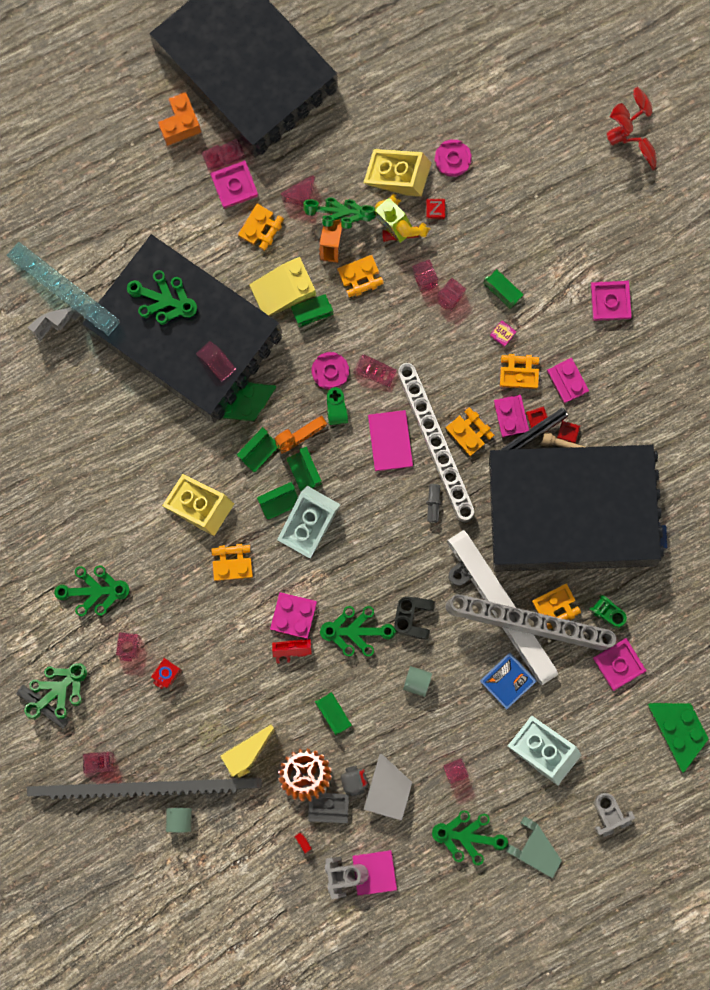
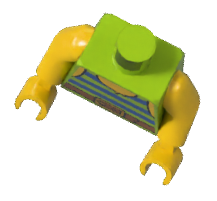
(396, 221)

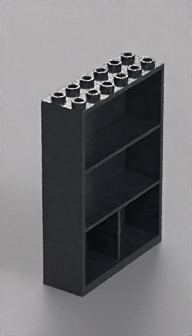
(246, 66)
(170, 349)
(575, 508)

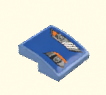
(508, 680)

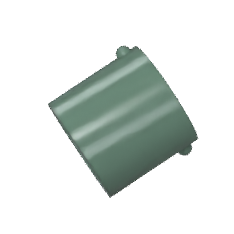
(417, 681)
(178, 819)

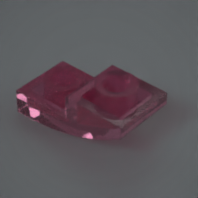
(223, 155)

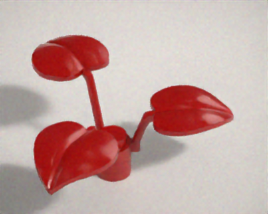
(622, 117)

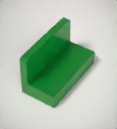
(503, 288)
(312, 310)
(257, 450)
(304, 469)
(278, 500)
(333, 713)

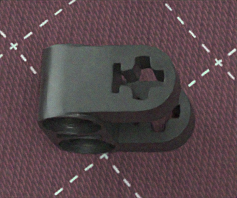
(417, 603)

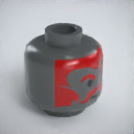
(354, 781)

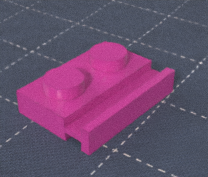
(567, 380)
(511, 416)

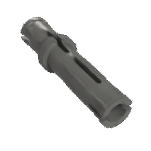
(49, 711)

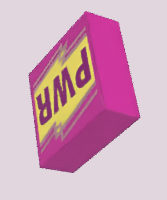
(503, 333)

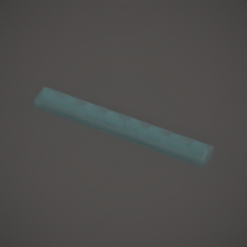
(63, 288)

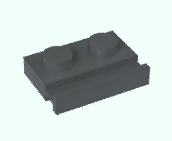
(329, 808)

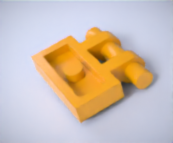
(255, 225)
(358, 271)
(519, 377)
(465, 436)
(232, 569)
(555, 600)

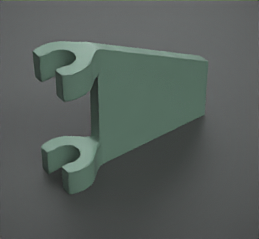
(537, 850)

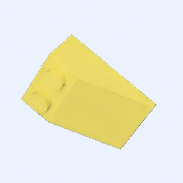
(398, 171)
(283, 287)
(198, 504)
(244, 755)

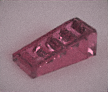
(365, 373)

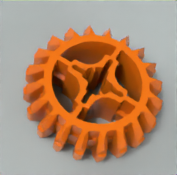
(295, 788)

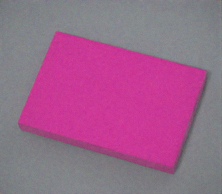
(390, 440)

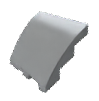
(55, 319)
(388, 790)

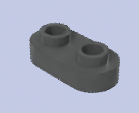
(460, 570)

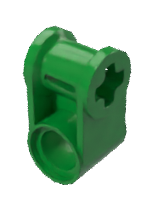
(336, 409)
(608, 610)

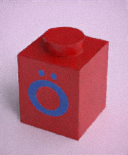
(165, 674)

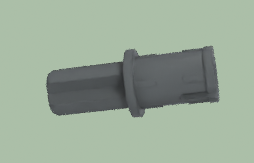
(433, 503)

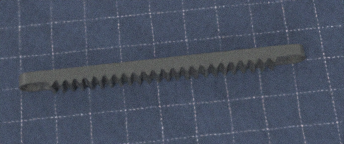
(143, 787)

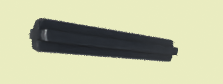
(537, 430)

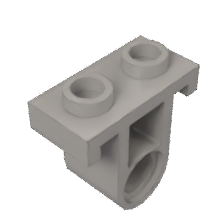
(611, 816)
(343, 876)

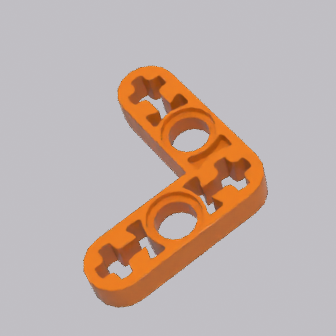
(286, 440)

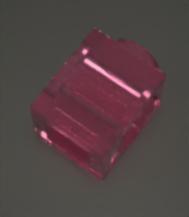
(425, 275)
(451, 294)
(124, 638)
(455, 771)

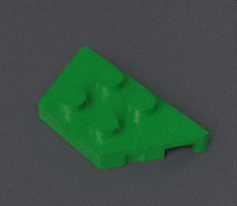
(250, 402)
(680, 730)

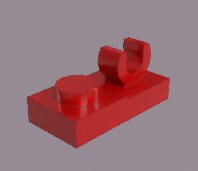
(287, 648)

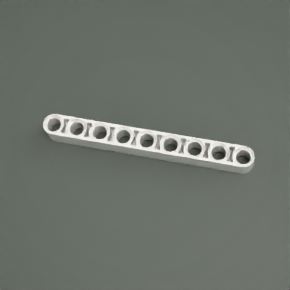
(435, 432)
(492, 591)

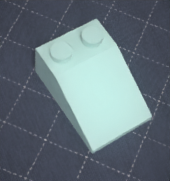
(308, 521)
(545, 750)

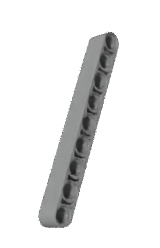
(540, 621)

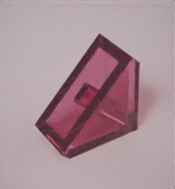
(300, 192)
(216, 361)
(98, 762)

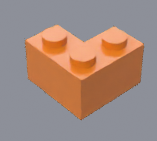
(182, 124)

